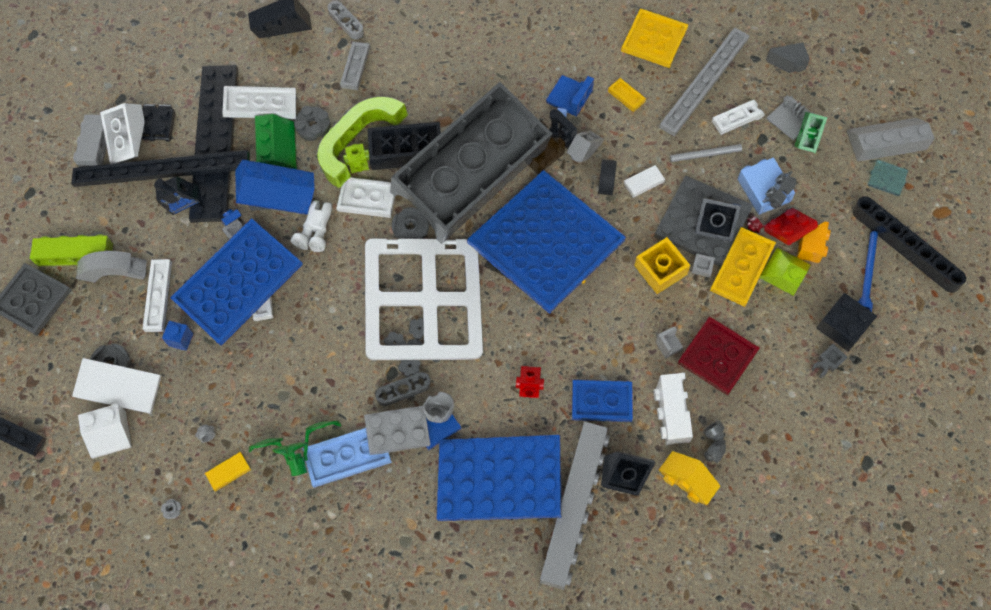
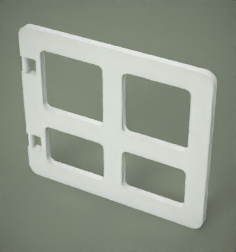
(428, 299)

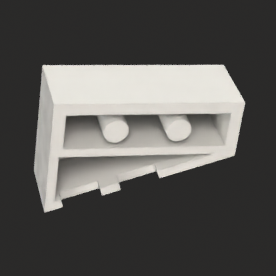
(673, 409)

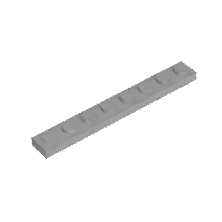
(704, 82)

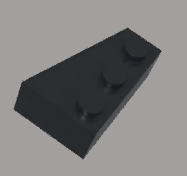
(279, 19)

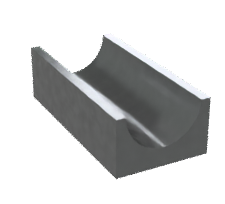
(471, 161)

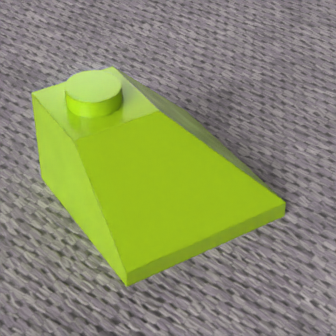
(785, 271)

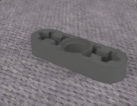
(406, 381)

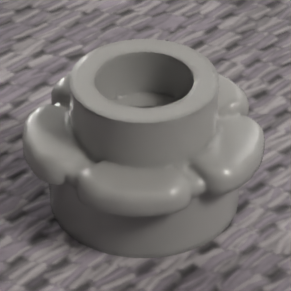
(205, 433)
(176, 509)

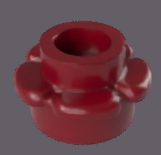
(754, 224)

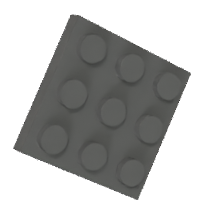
(32, 299)

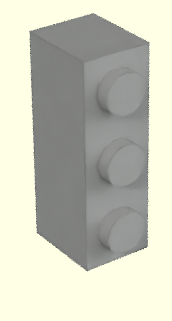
(91, 143)

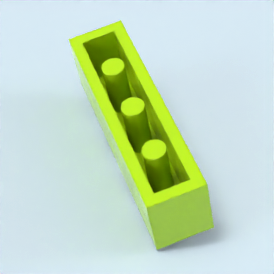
(66, 250)

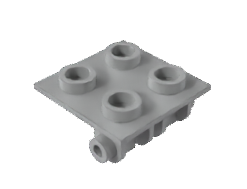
(788, 117)

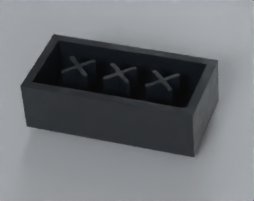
(398, 144)

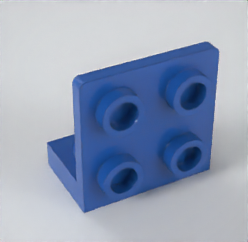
(571, 94)

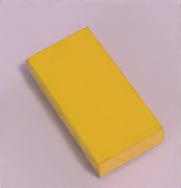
(626, 94)
(227, 471)

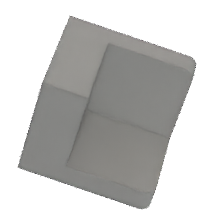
(668, 342)

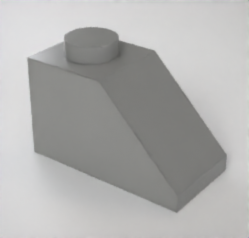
(584, 145)

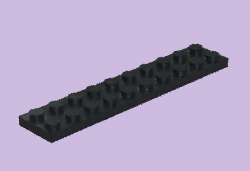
(213, 136)

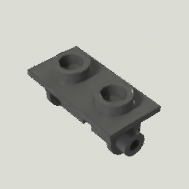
(775, 194)

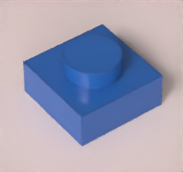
(230, 216)

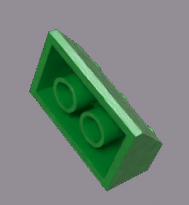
(275, 141)

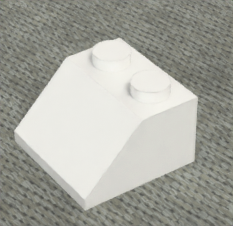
(105, 430)

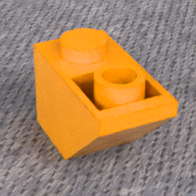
(813, 244)

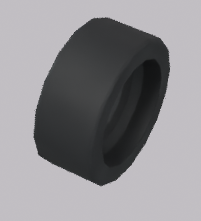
(607, 177)

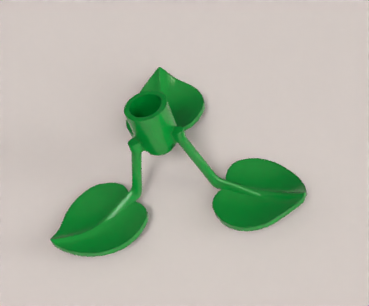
(294, 460)

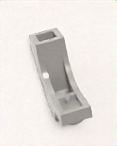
(105, 263)

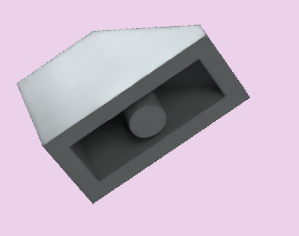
(789, 57)

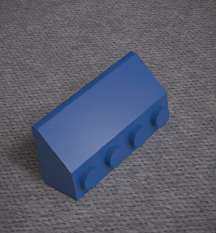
(274, 187)

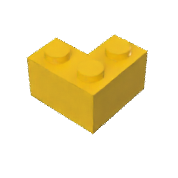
(690, 476)

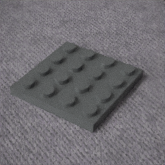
(682, 216)

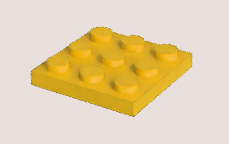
(654, 38)

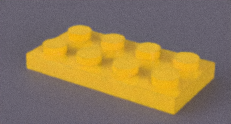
(743, 266)

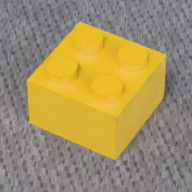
(662, 265)

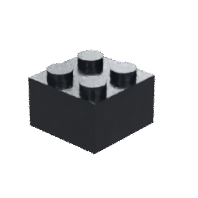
(846, 322)

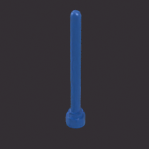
(865, 299)

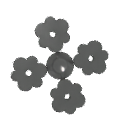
(398, 339)

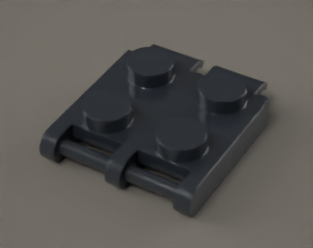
(158, 122)

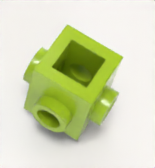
(356, 158)

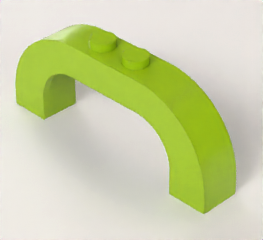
(348, 127)

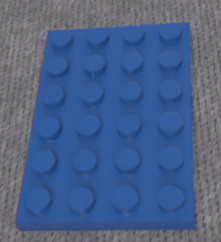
(236, 281)
(499, 478)

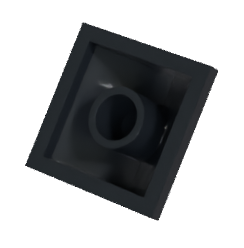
(717, 219)
(625, 472)

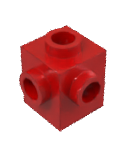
(530, 382)

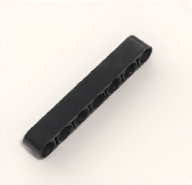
(911, 253)

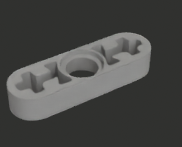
(347, 26)

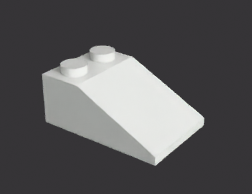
(123, 131)

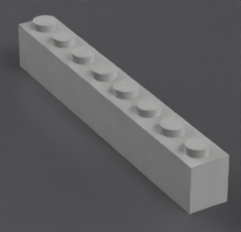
(573, 506)

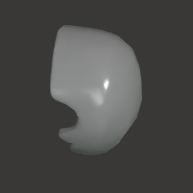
(438, 407)

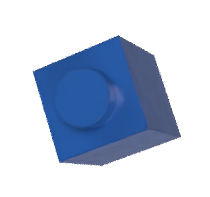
(177, 335)

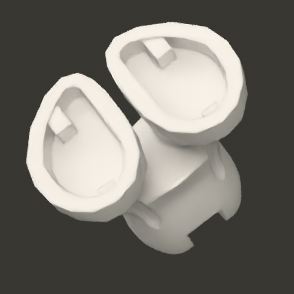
(315, 222)

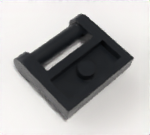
(566, 129)

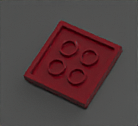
(718, 355)

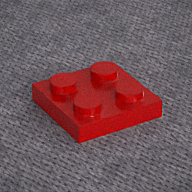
(790, 226)

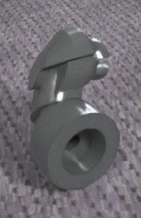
(718, 448)

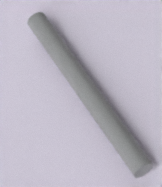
(706, 153)

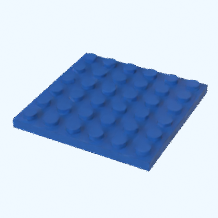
(546, 241)

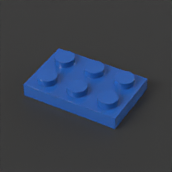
(602, 401)

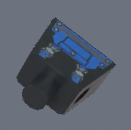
(176, 194)

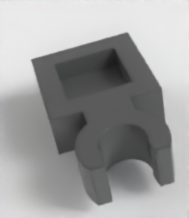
(830, 359)

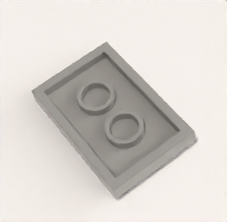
(396, 430)

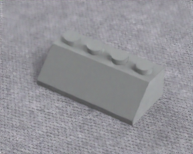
(890, 138)

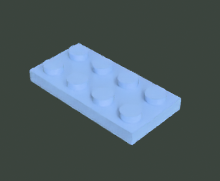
(342, 458)

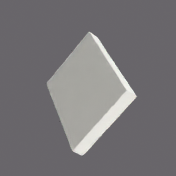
(366, 197)

